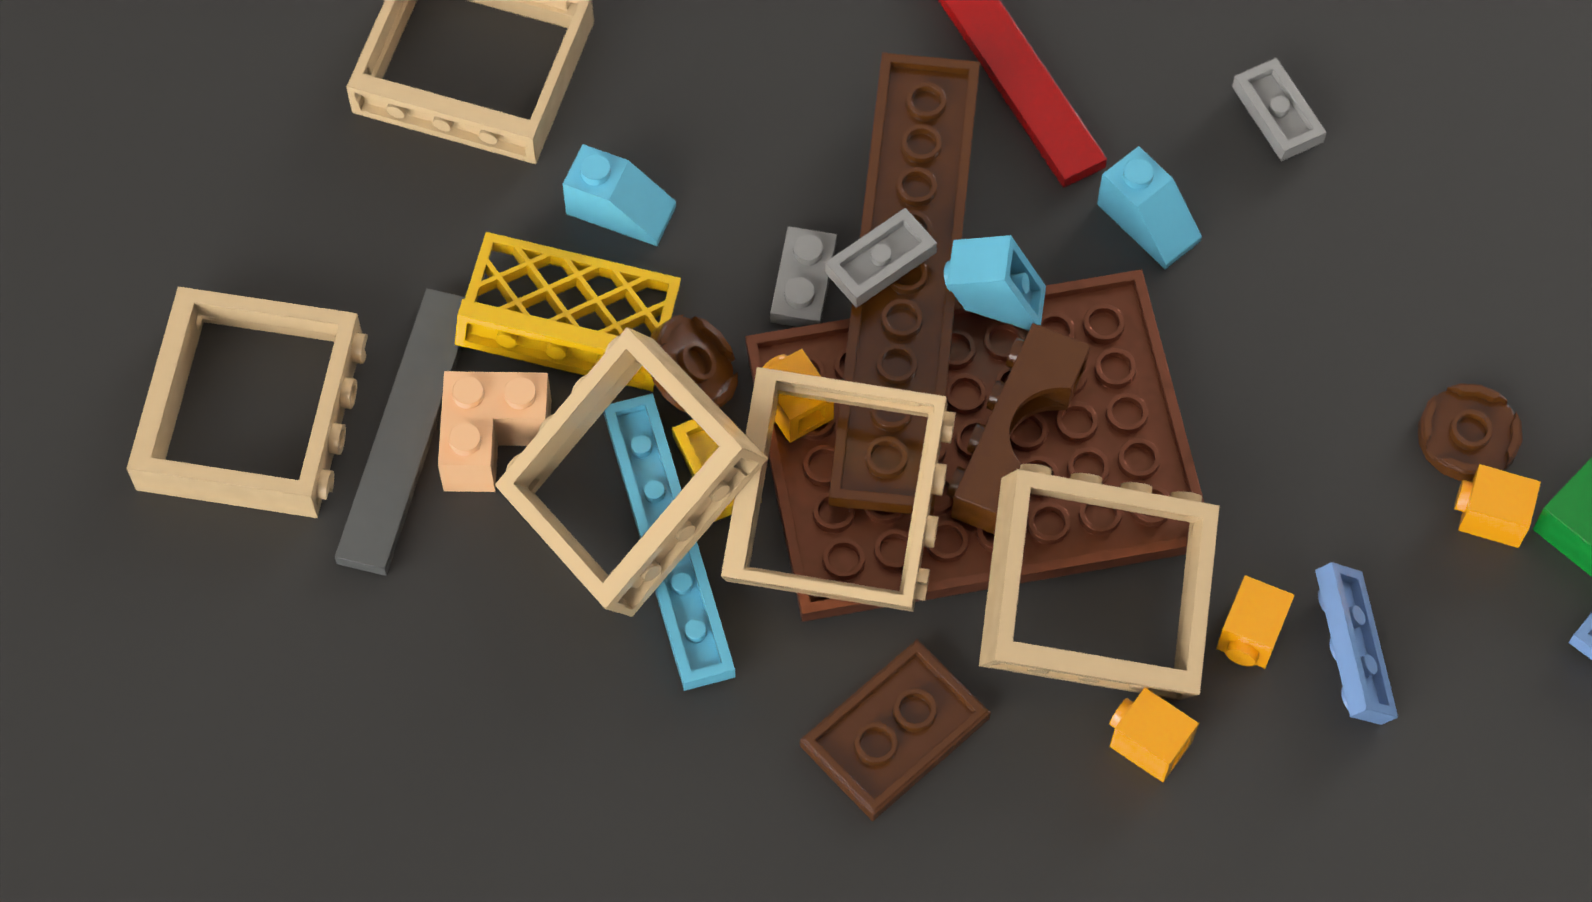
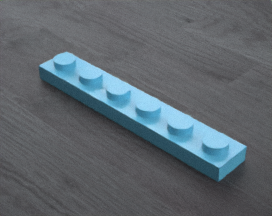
(685, 593)

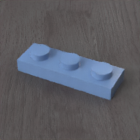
(1355, 644)

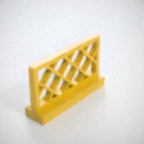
(556, 340)

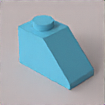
(616, 196)
(1148, 207)
(995, 280)

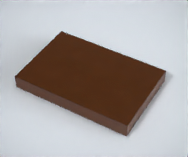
(894, 729)

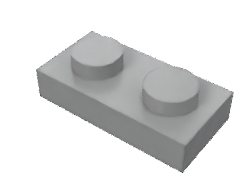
(1279, 109)
(880, 257)
(802, 278)

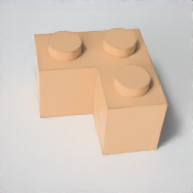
(487, 413)

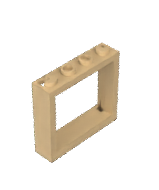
(457, 119)
(930, 482)
(299, 497)
(681, 521)
(1003, 653)

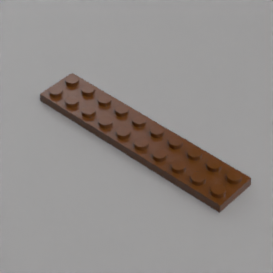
(906, 329)

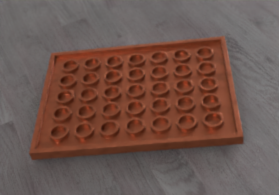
(1116, 427)

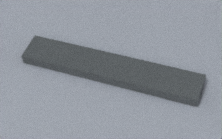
(402, 438)

